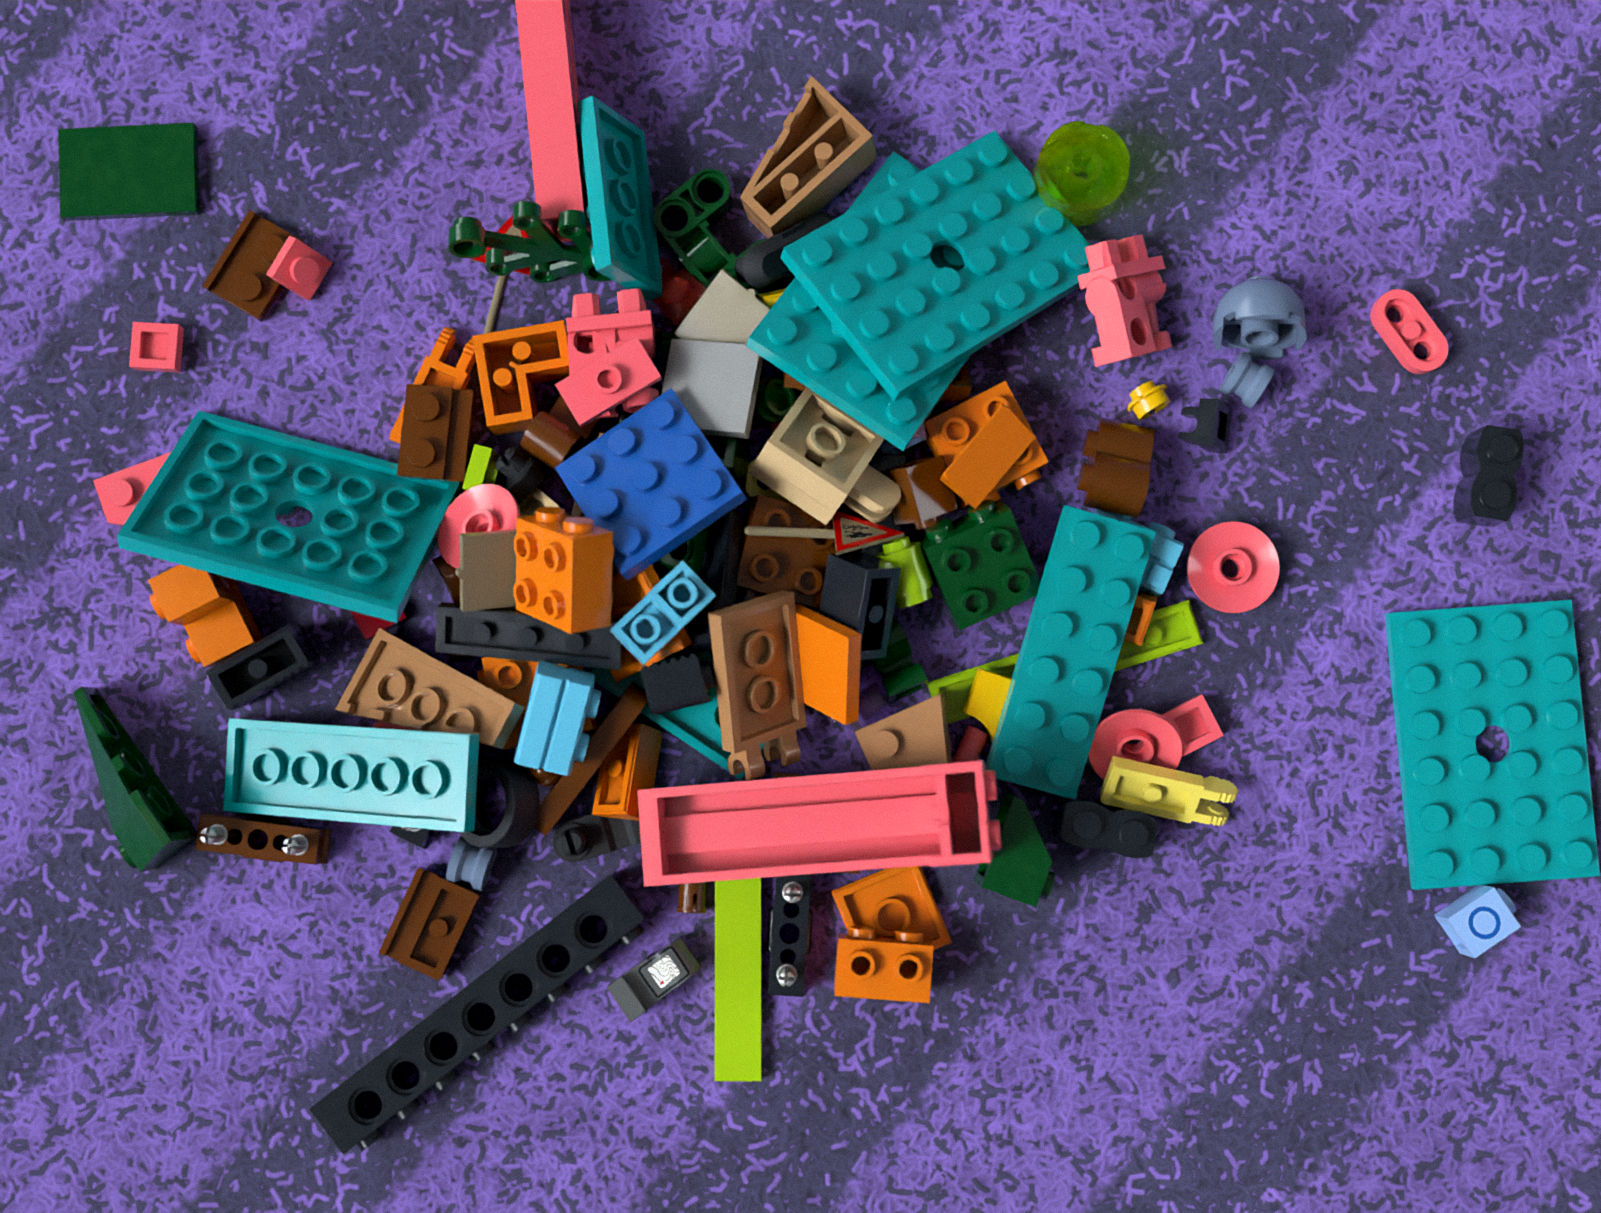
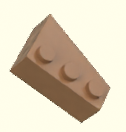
(809, 163)
(909, 737)

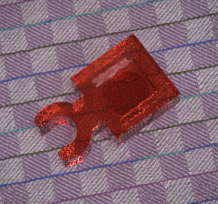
(679, 293)

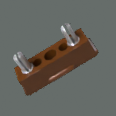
(304, 843)

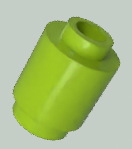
(914, 575)

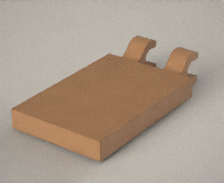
(758, 681)

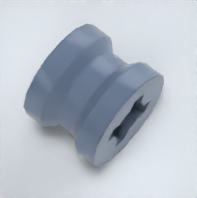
(1246, 379)
(471, 864)

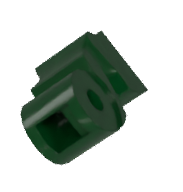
(897, 670)

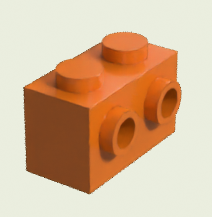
(883, 965)

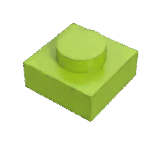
(482, 468)

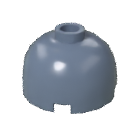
(1269, 318)

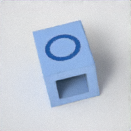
(1478, 920)

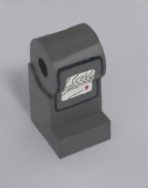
(653, 978)

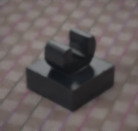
(1212, 425)

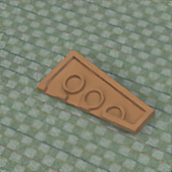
(422, 693)

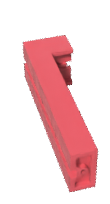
(552, 108)
(819, 824)

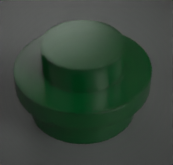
(773, 400)

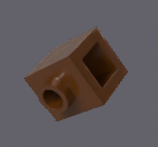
(922, 493)

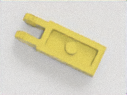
(1166, 792)

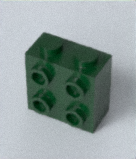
(979, 563)

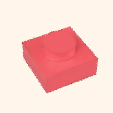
(299, 268)
(156, 347)
(1194, 724)

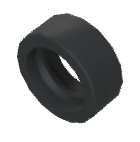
(520, 809)

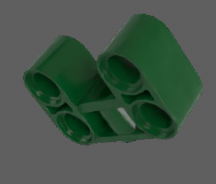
(695, 244)

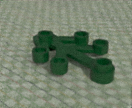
(540, 253)

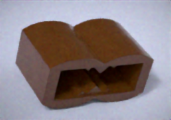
(1117, 467)

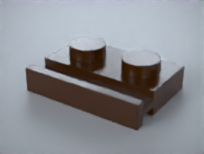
(243, 266)
(436, 433)
(430, 923)

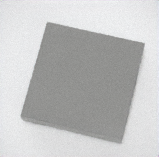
(715, 384)

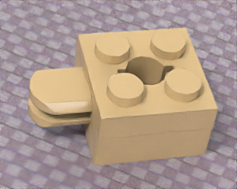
(843, 452)

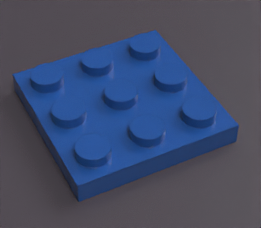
(651, 483)

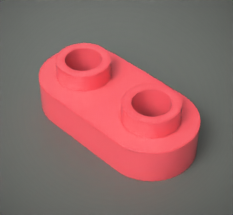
(1412, 329)

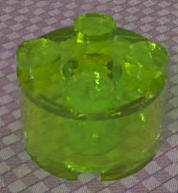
(1082, 149)

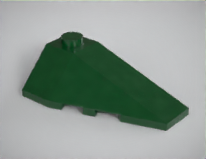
(136, 799)

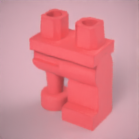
(1123, 298)
(597, 334)

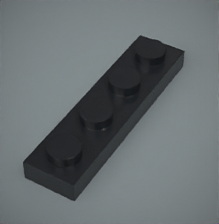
(517, 636)

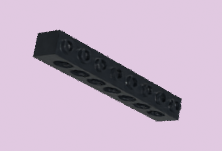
(343, 1109)

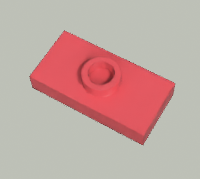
(608, 381)

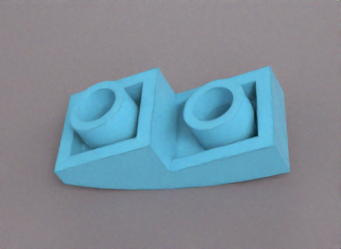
(662, 613)

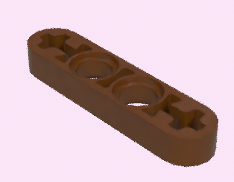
(599, 746)

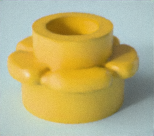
(1148, 397)

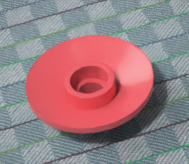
(476, 510)
(1255, 561)
(1157, 746)

